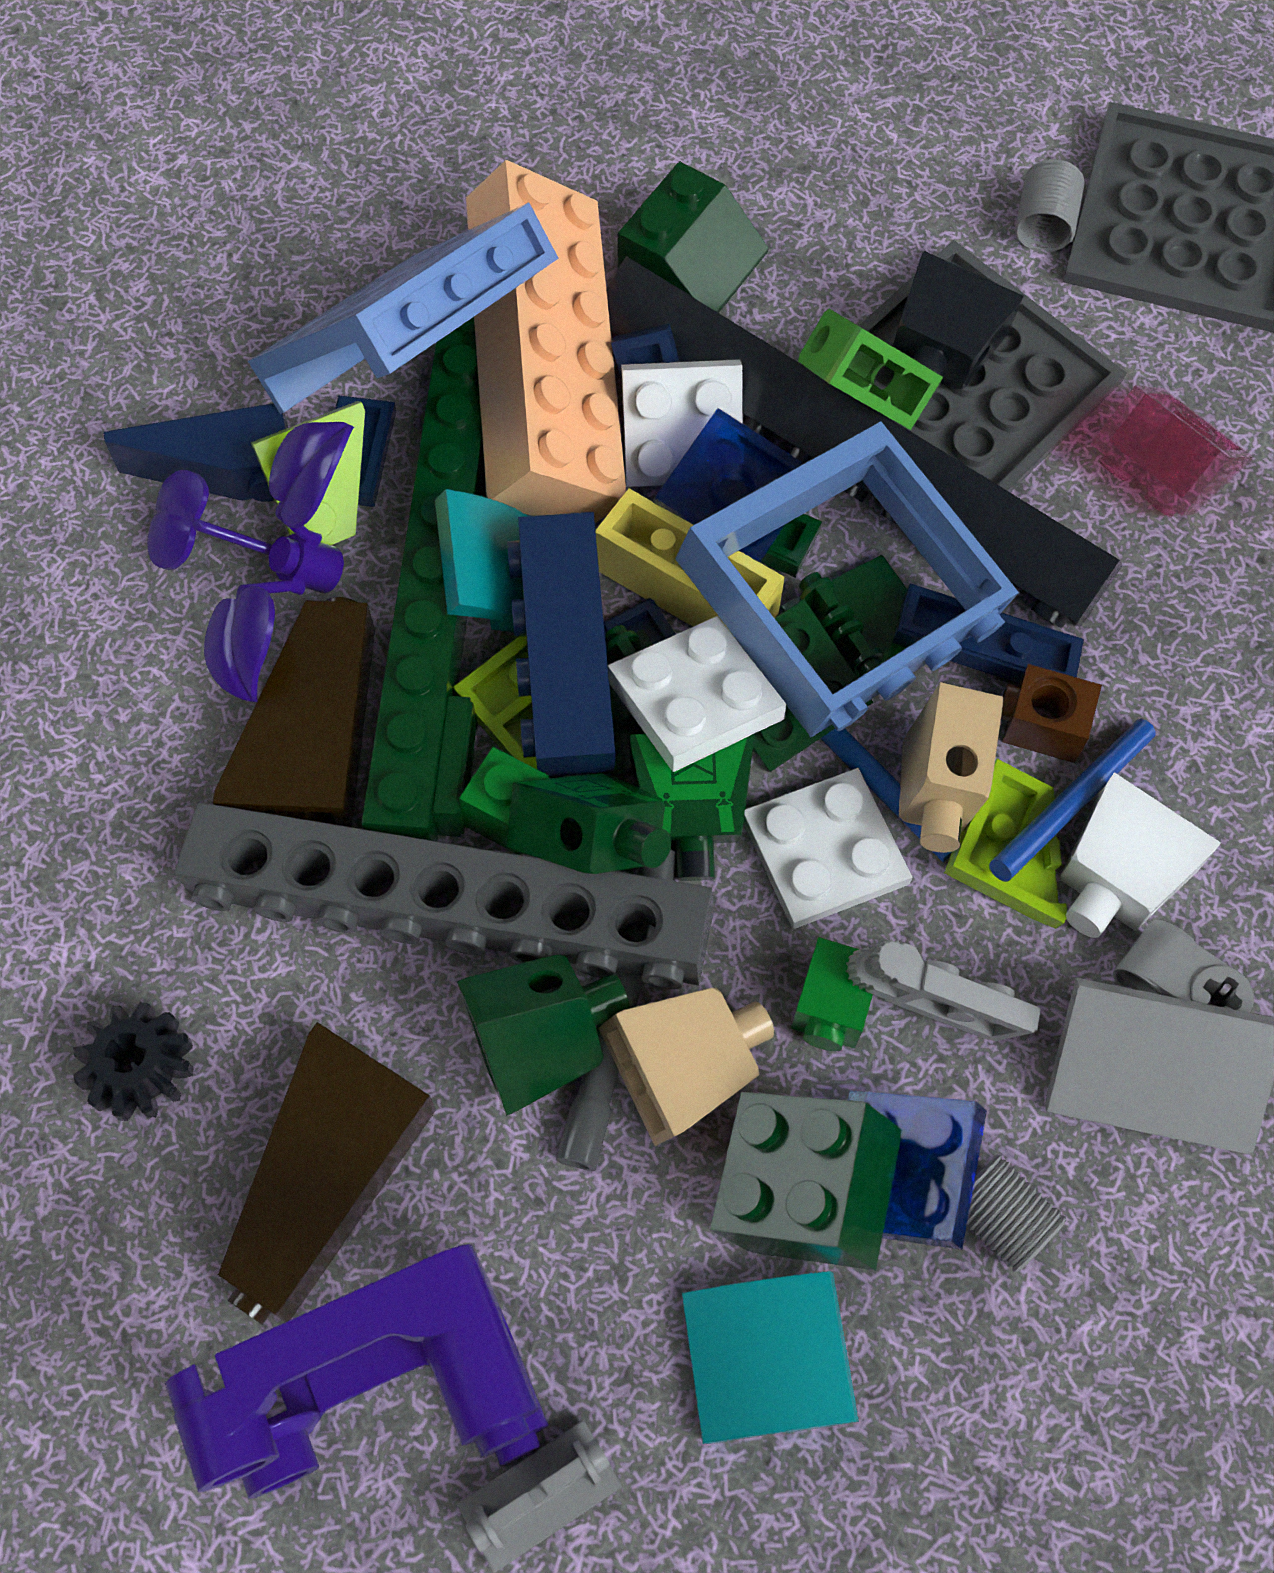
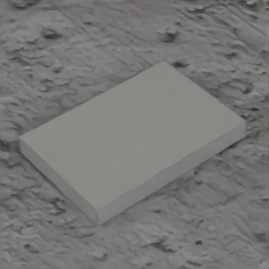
(1163, 1066)

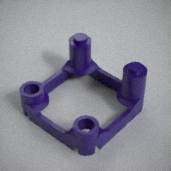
(420, 1316)

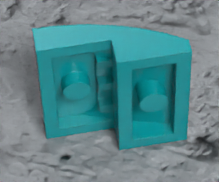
(475, 556)
(769, 1357)

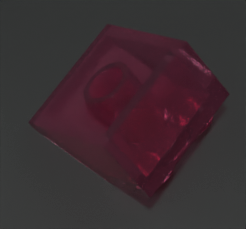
(1168, 451)

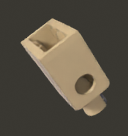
(949, 763)
(685, 1056)

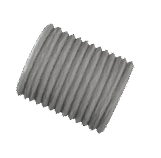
(1053, 190)
(1011, 1214)

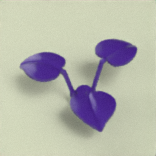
(243, 626)

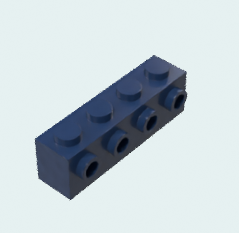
(565, 645)

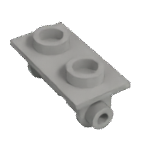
(538, 1496)

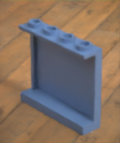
(407, 307)

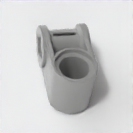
(1175, 966)

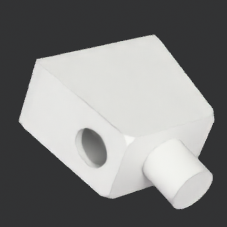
(1130, 858)

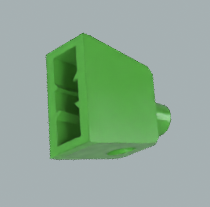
(852, 357)

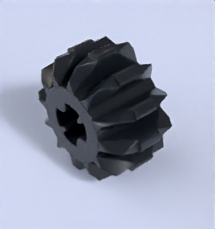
(126, 1090)

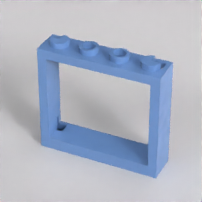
(919, 512)

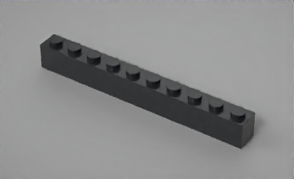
(814, 416)

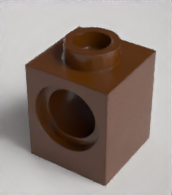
(1066, 697)

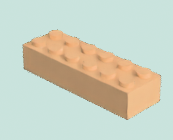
(549, 360)

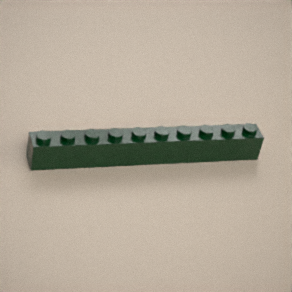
(425, 639)

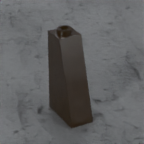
(309, 721)
(321, 1170)

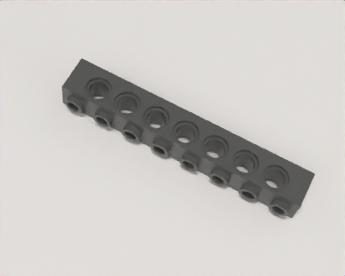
(229, 839)

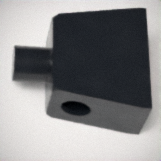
(954, 319)

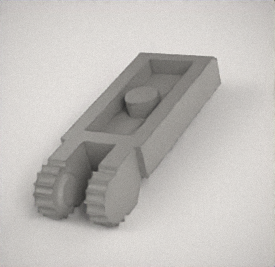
(938, 992)

